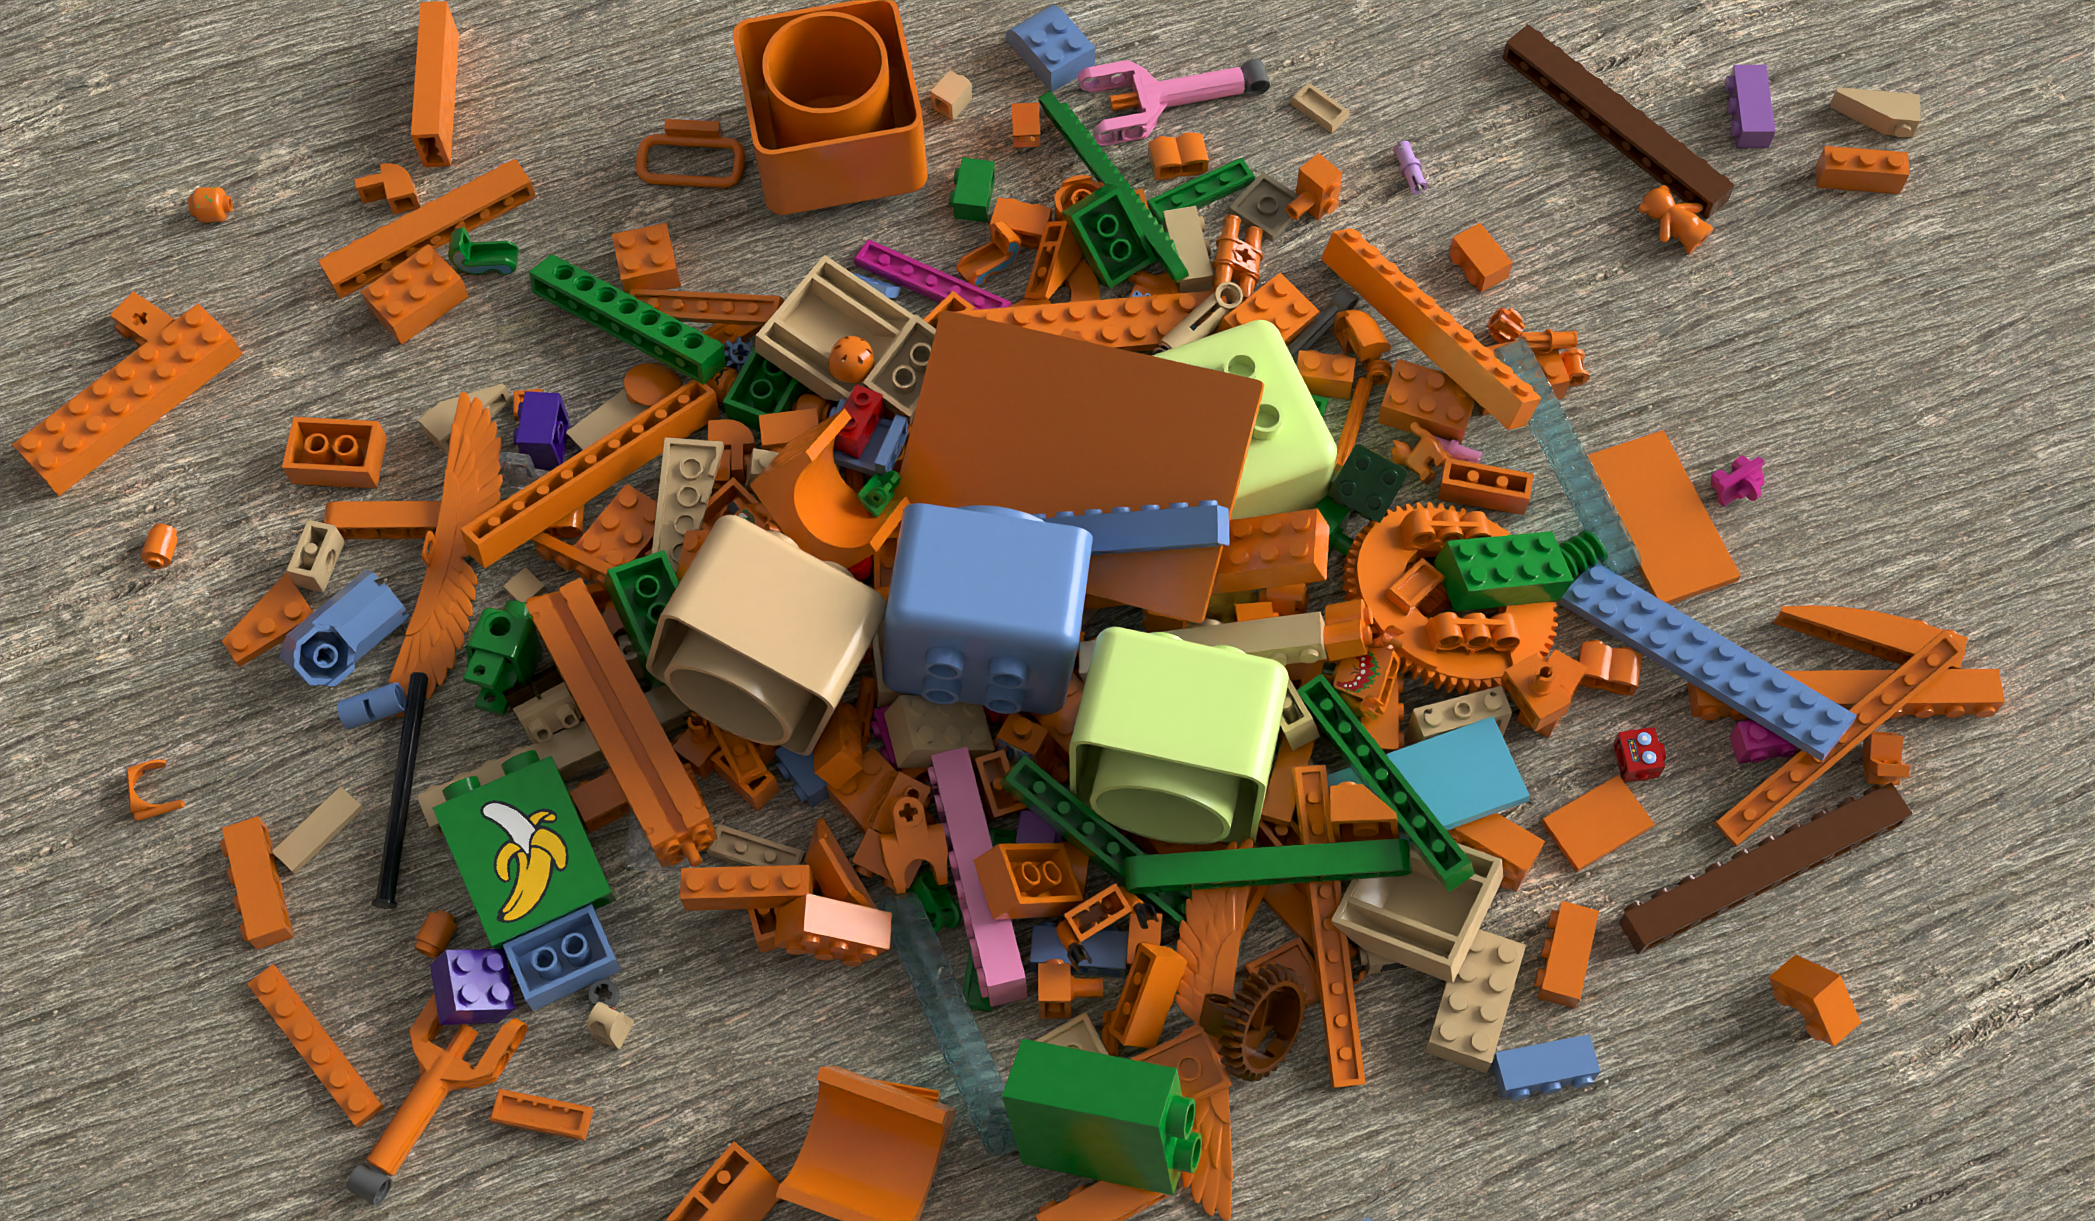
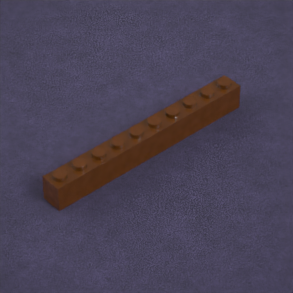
(1617, 121)
(1764, 868)

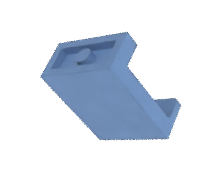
(880, 451)

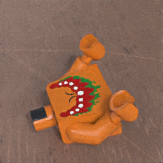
(1368, 679)

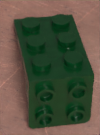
(1367, 482)

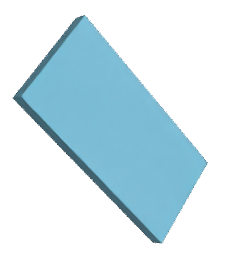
(1458, 774)

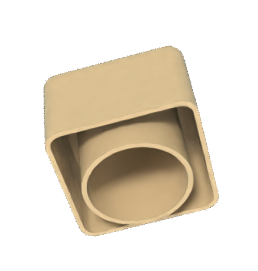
(764, 635)

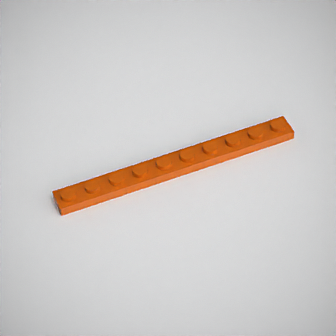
(1871, 713)
(1329, 942)

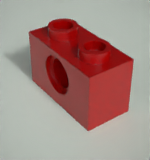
(866, 412)

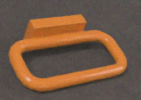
(693, 134)

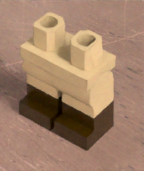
(550, 713)

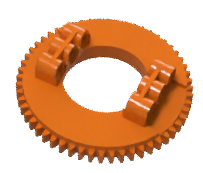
(1445, 648)

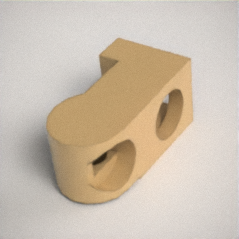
(609, 1025)

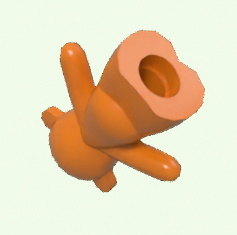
(1676, 218)

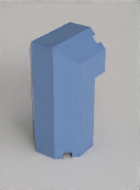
(342, 631)

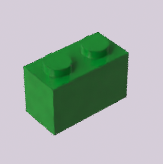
(973, 189)

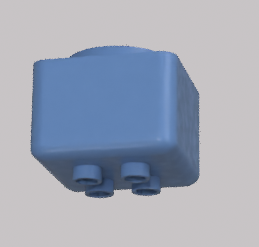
(985, 607)

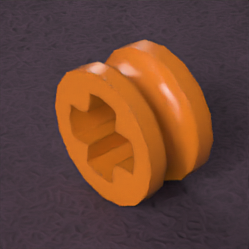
(1379, 372)

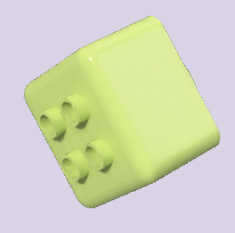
(1290, 444)
(1176, 736)

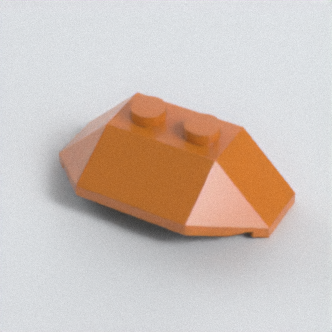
(832, 869)

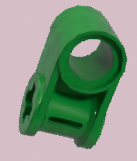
(936, 901)

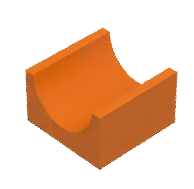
(817, 505)
(868, 1150)

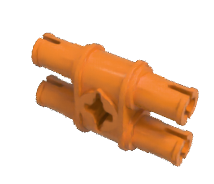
(1238, 258)

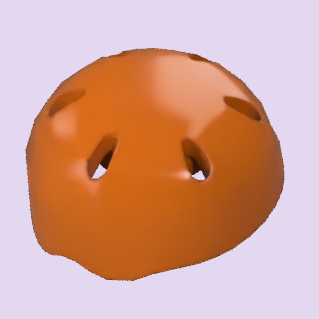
(852, 350)

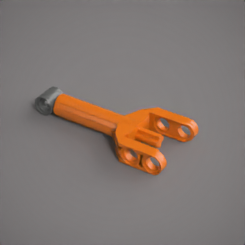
(439, 1074)

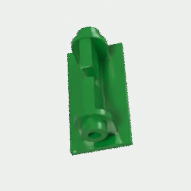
(879, 491)

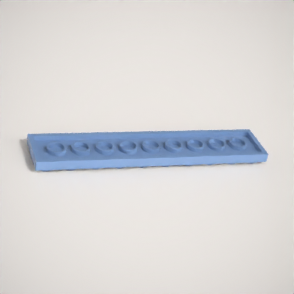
(1709, 661)

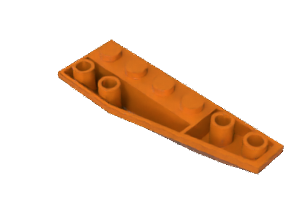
(730, 1191)

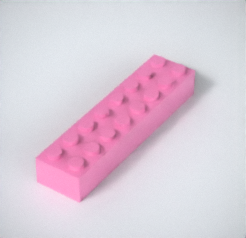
(967, 838)

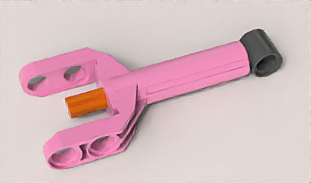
(1154, 96)

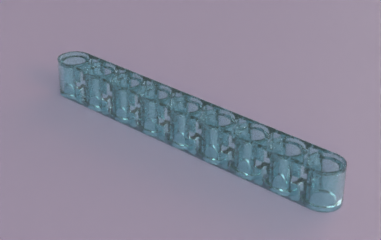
(1571, 462)
(950, 1020)

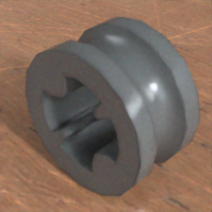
(600, 985)

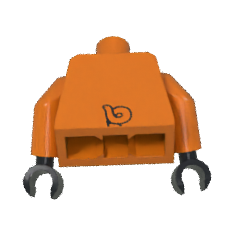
(1097, 914)

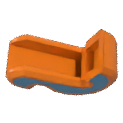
(991, 257)

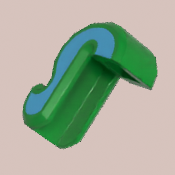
(482, 257)

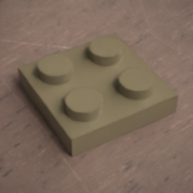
(1264, 206)

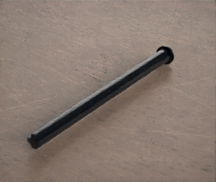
(401, 792)

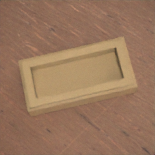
(1319, 107)

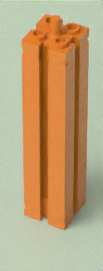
(623, 725)

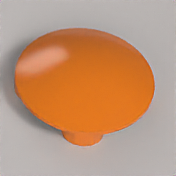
(650, 383)

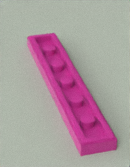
(922, 277)

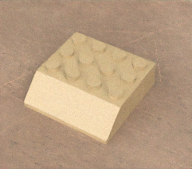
(818, 314)
(1415, 916)

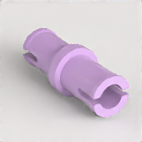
(1410, 167)

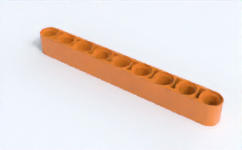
(413, 519)

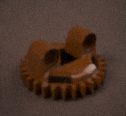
(1265, 1010)

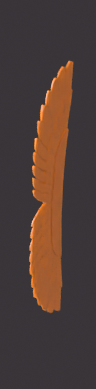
(444, 600)
(1211, 951)

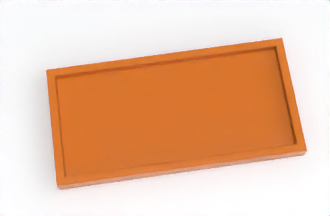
(1664, 518)

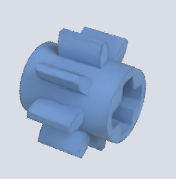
(743, 349)

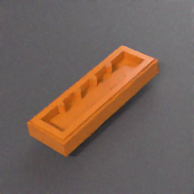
(541, 1114)

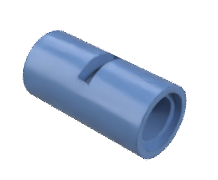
(372, 705)

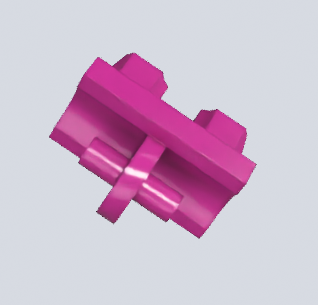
(1742, 483)

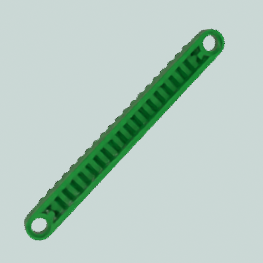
(1104, 171)

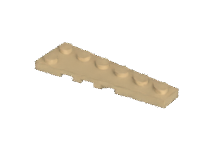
(684, 492)

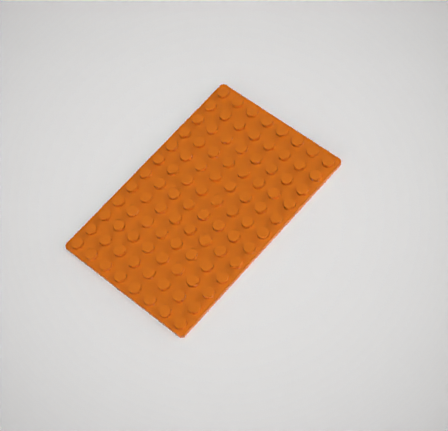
(1076, 429)

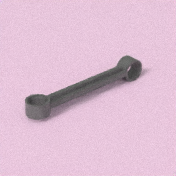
(1342, 301)

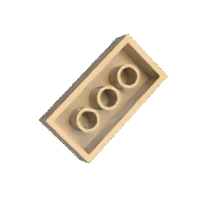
(1476, 1003)

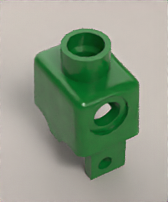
(493, 640)

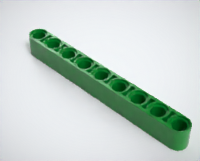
(1267, 866)

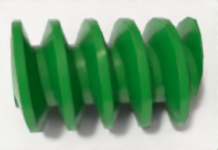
(1582, 550)

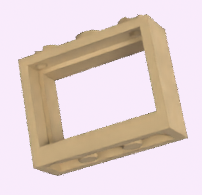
(1458, 713)

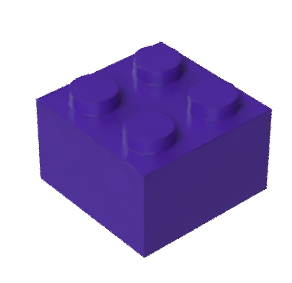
(542, 429)
(472, 986)

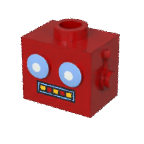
(1639, 754)

